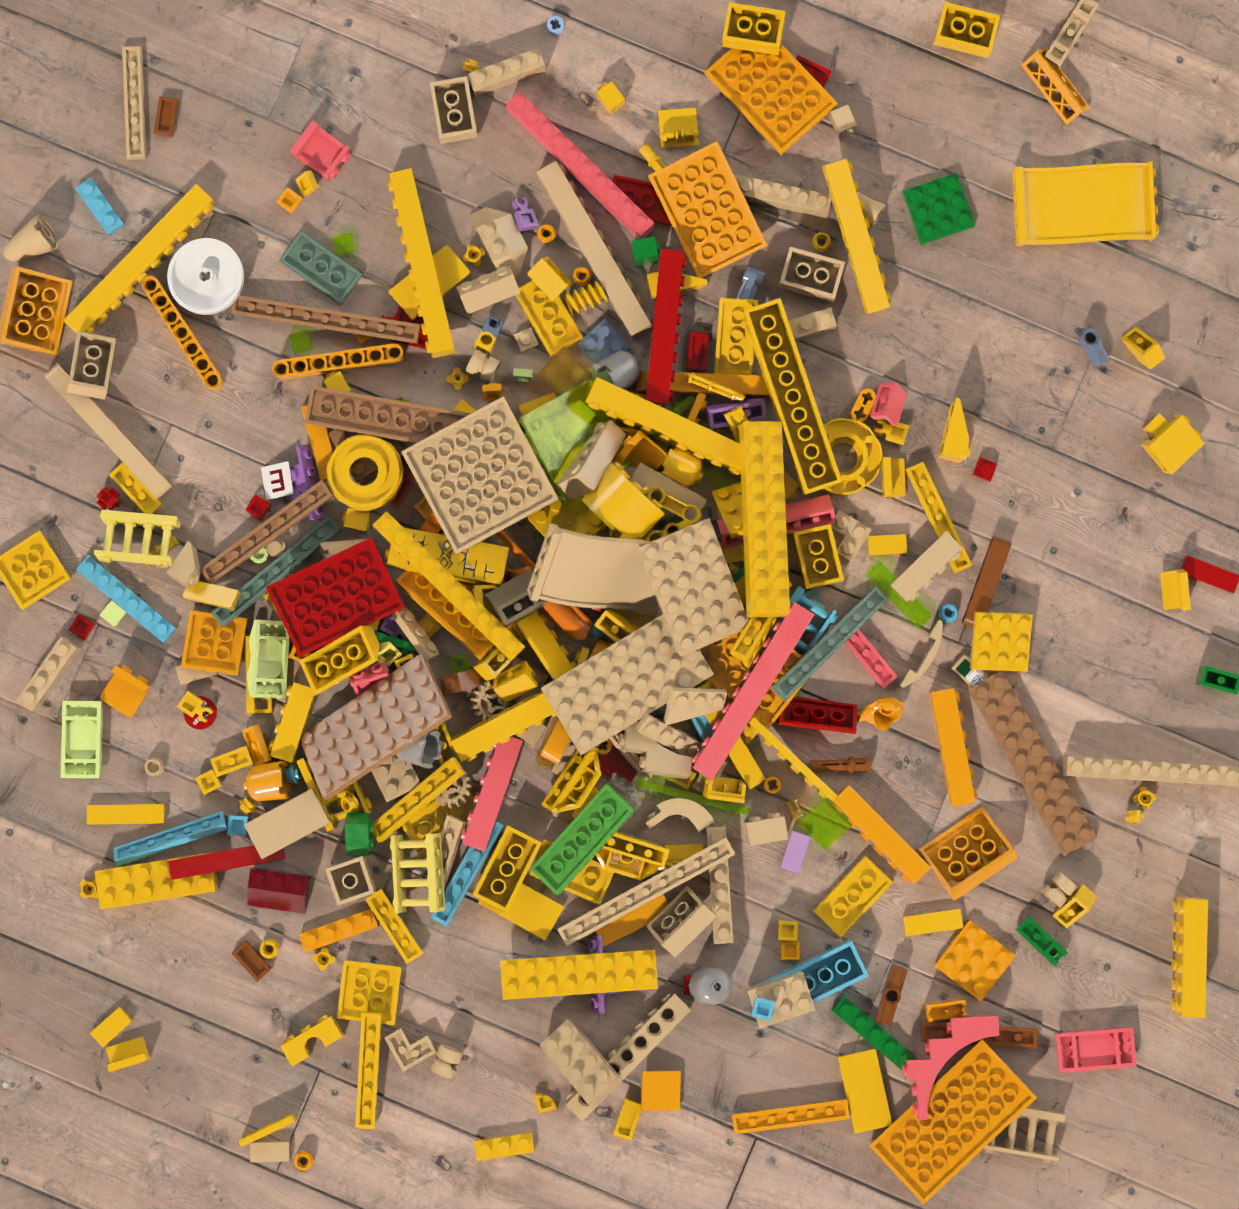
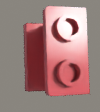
(321, 151)
(368, 677)

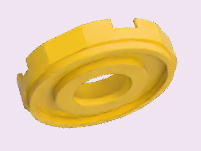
(867, 450)
(385, 486)

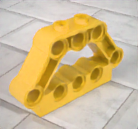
(673, 505)

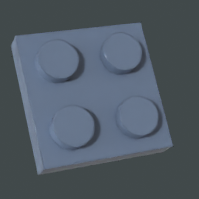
(602, 342)

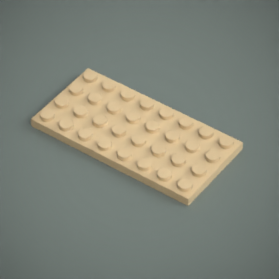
(622, 684)

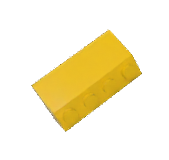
(545, 644)
(341, 659)

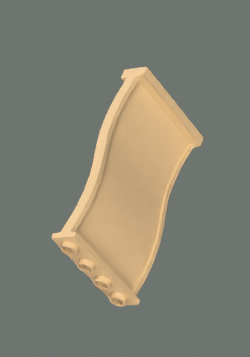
(592, 573)

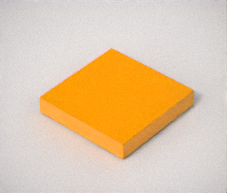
(660, 1090)

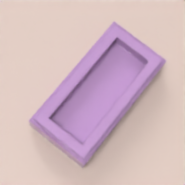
(795, 851)

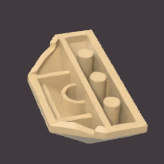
(500, 238)

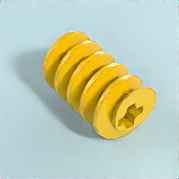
(585, 297)

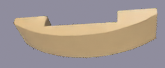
(1071, 31)
(936, 635)

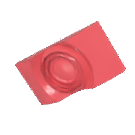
(1095, 1049)

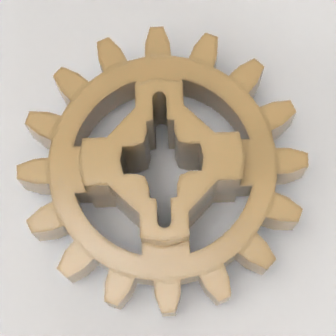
(487, 707)
(448, 794)

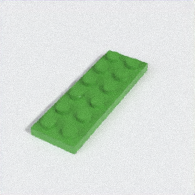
(582, 839)

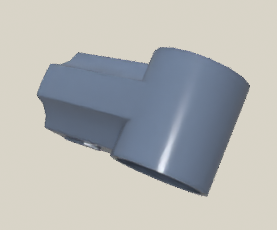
(751, 282)
(1095, 349)

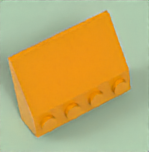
(34, 310)
(968, 853)

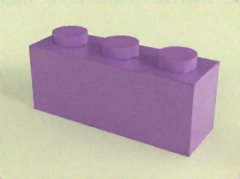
(753, 408)

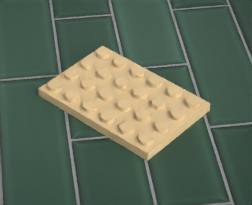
(693, 586)

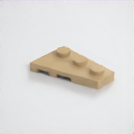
(692, 703)

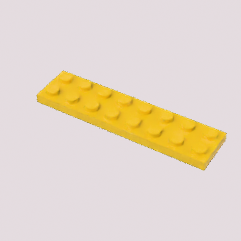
(579, 974)

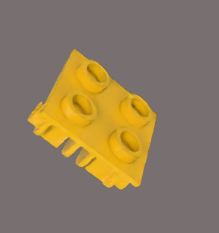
(678, 128)

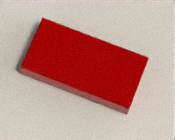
(697, 351)

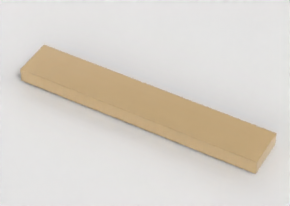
(134, 103)

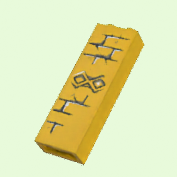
(478, 564)

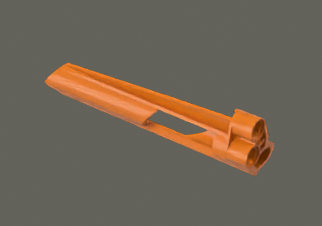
(566, 618)

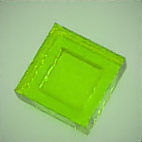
(344, 244)
(300, 341)

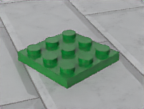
(938, 209)

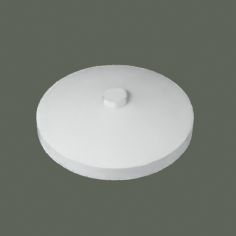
(205, 276)

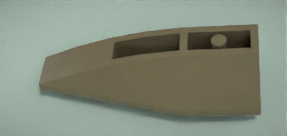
(512, 600)

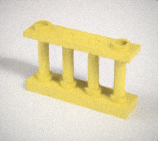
(130, 521)
(433, 863)

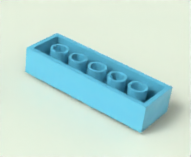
(829, 970)

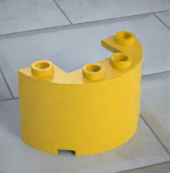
(623, 504)

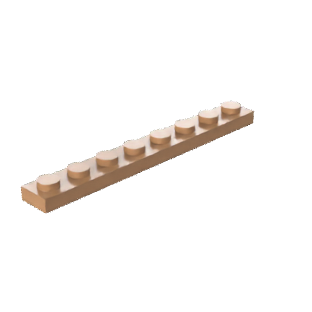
(267, 532)

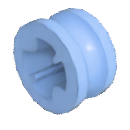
(561, 24)

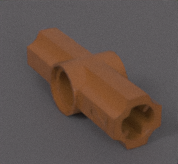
(888, 1007)

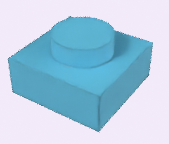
(236, 825)
(763, 1008)

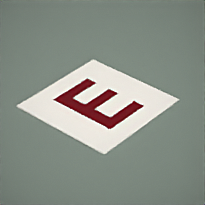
(277, 480)

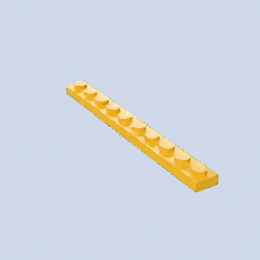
(448, 586)

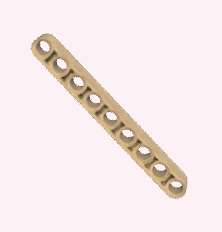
(110, 433)

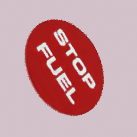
(195, 722)

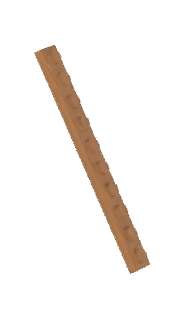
(326, 319)

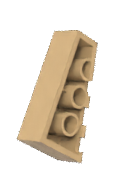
(592, 460)

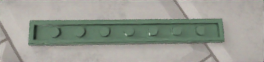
(279, 569)
(829, 643)

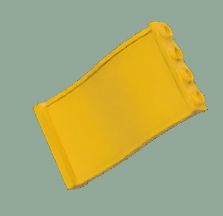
(1084, 203)

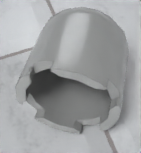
(618, 369)
(423, 750)
(703, 985)

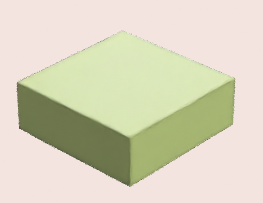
(113, 613)

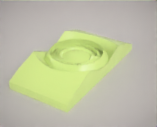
(268, 659)
(81, 739)

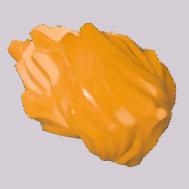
(882, 712)

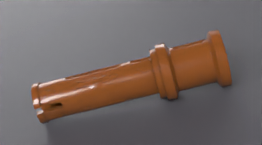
(851, 764)

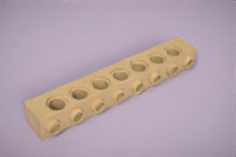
(671, 1001)

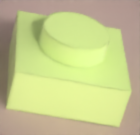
(523, 375)

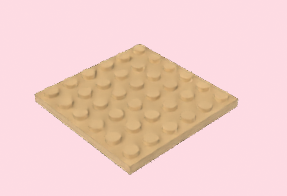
(480, 475)

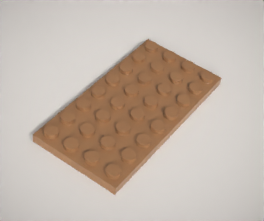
(374, 726)

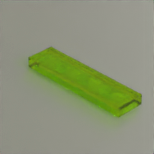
(912, 610)

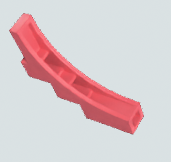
(939, 1050)

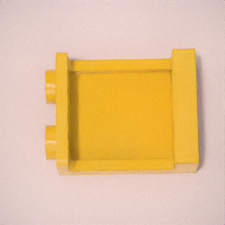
(1174, 444)

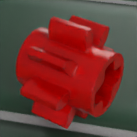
(108, 498)

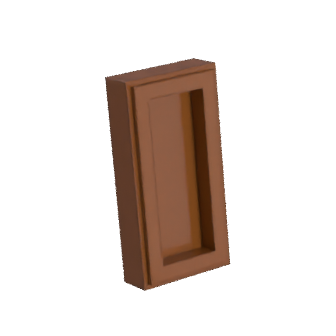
(166, 116)
(251, 960)

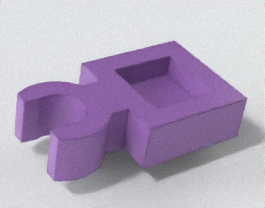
(524, 217)
(391, 627)

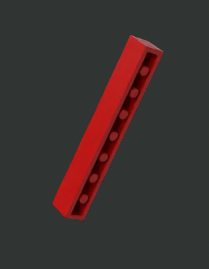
(664, 326)

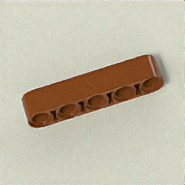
(987, 579)

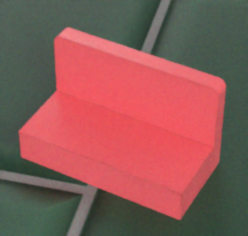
(889, 402)

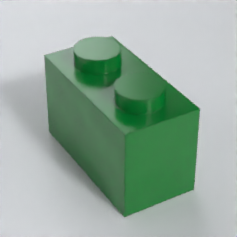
(645, 251)
(1218, 680)
(358, 834)

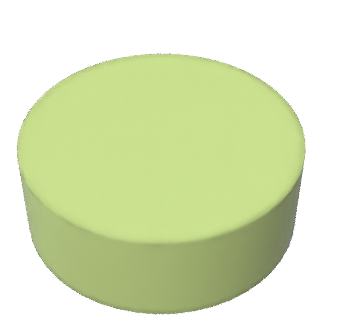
(261, 556)

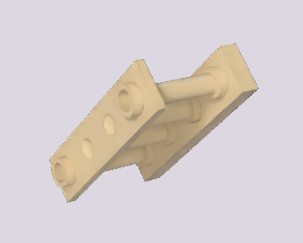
(1034, 1114)

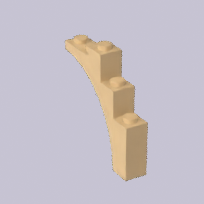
(655, 758)

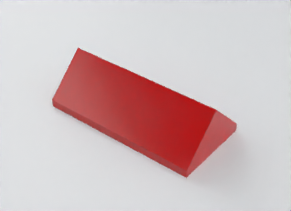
(820, 715)

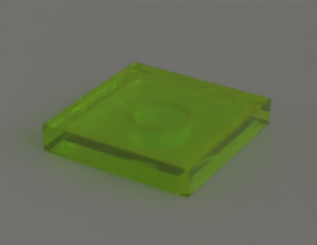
(825, 824)

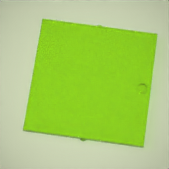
(562, 429)

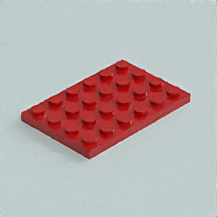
(335, 596)

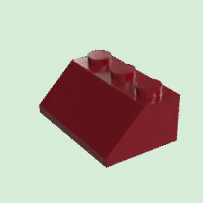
(278, 890)

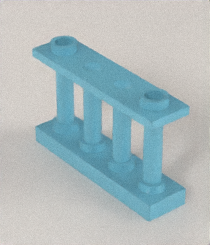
(799, 597)

